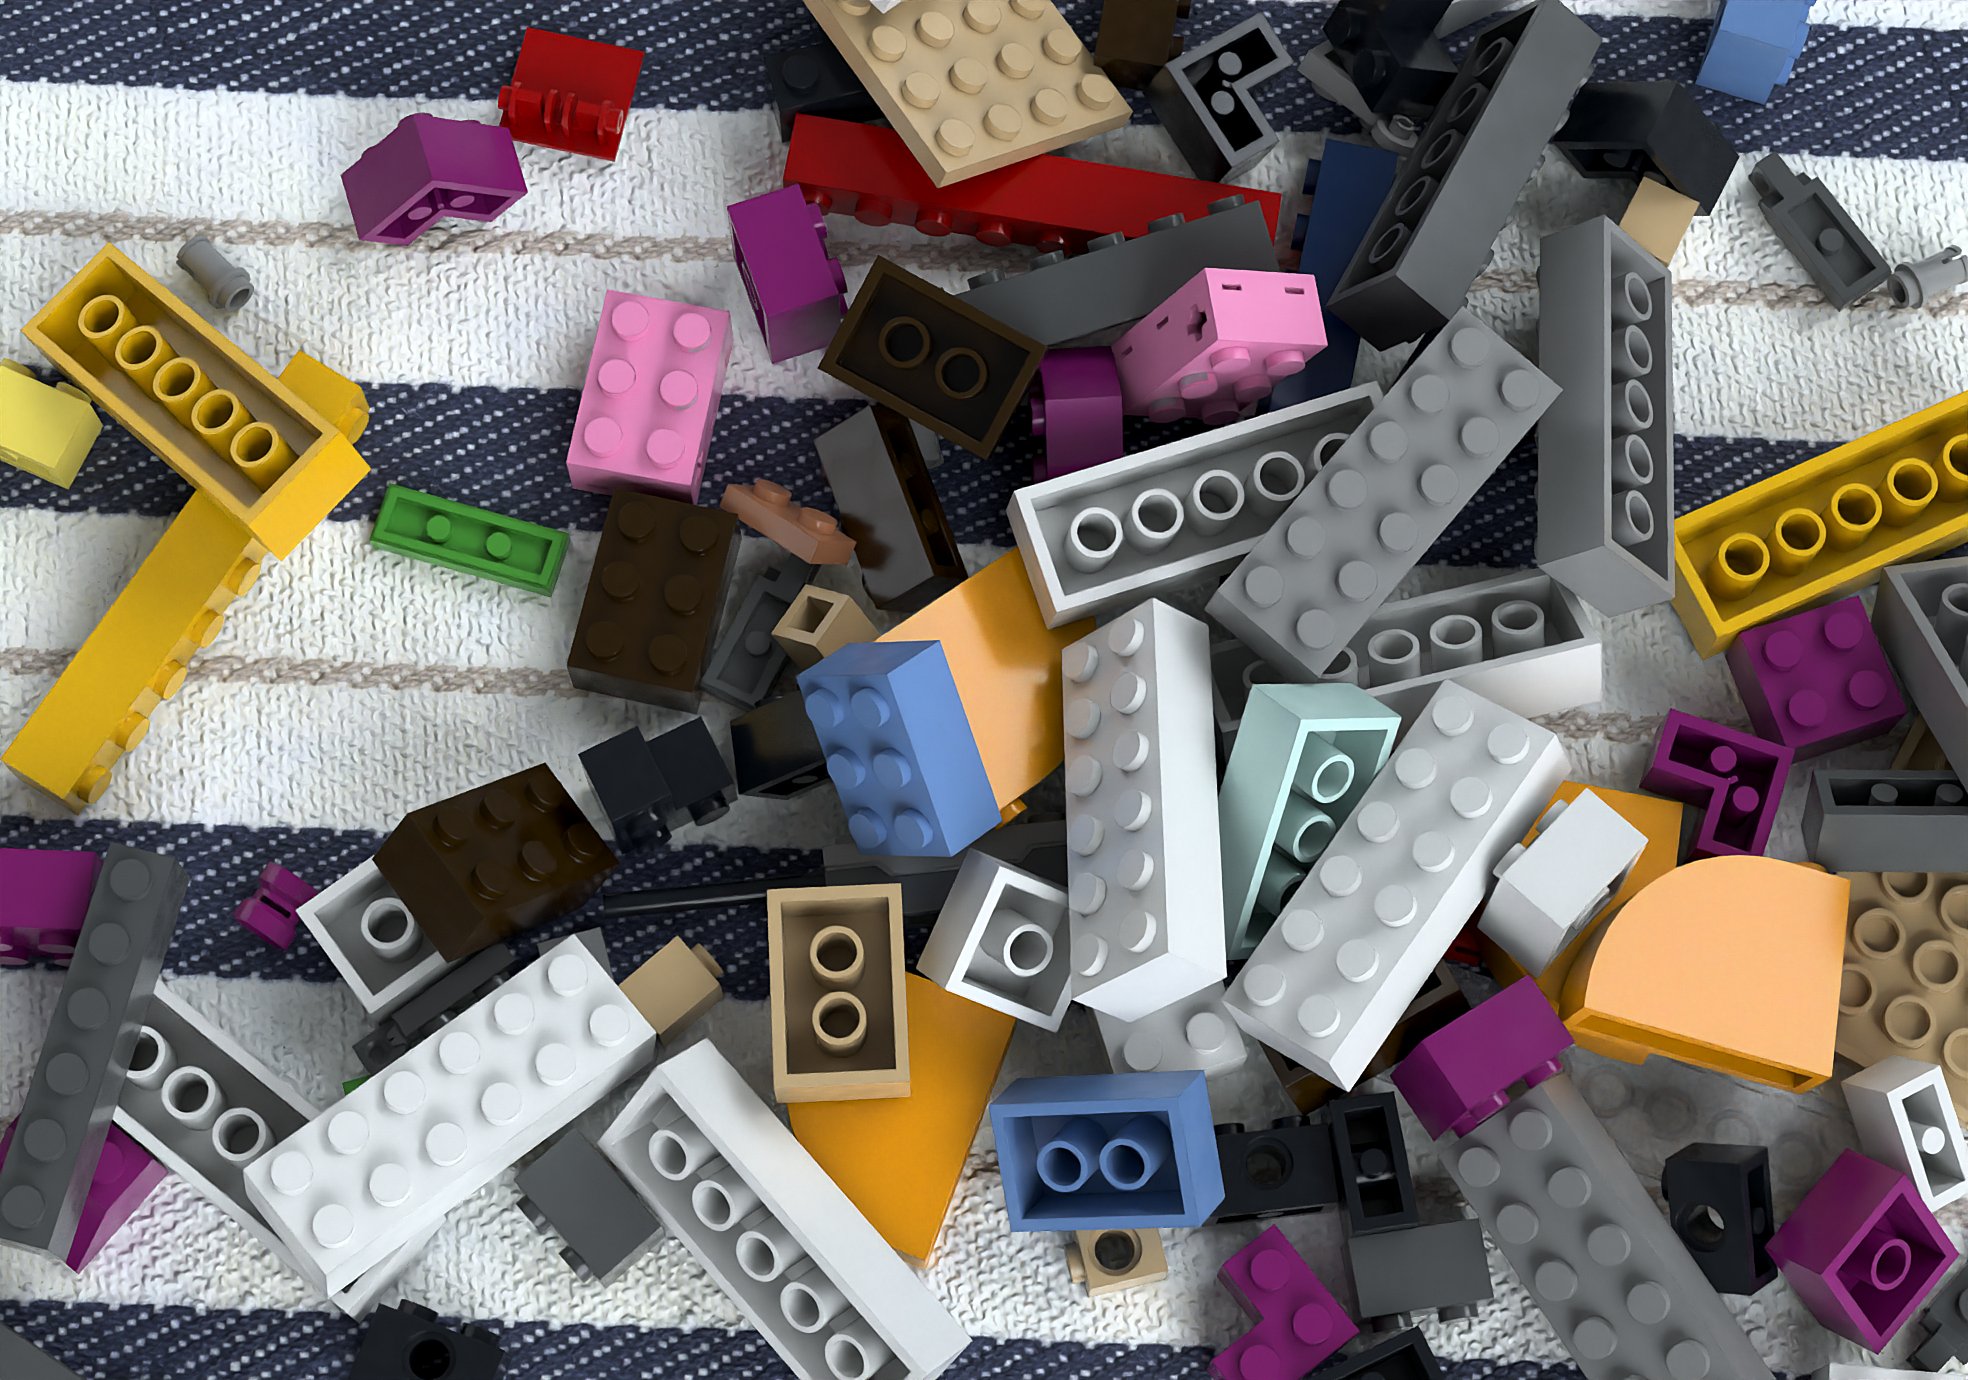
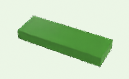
(470, 540)

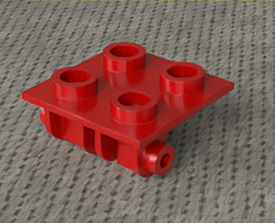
(570, 94)

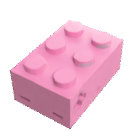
(1219, 345)
(650, 397)

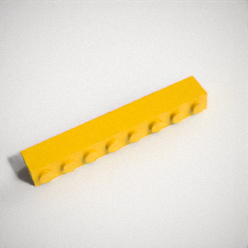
(157, 627)

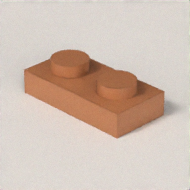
(799, 530)

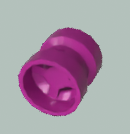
(283, 892)

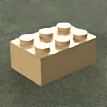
(838, 993)

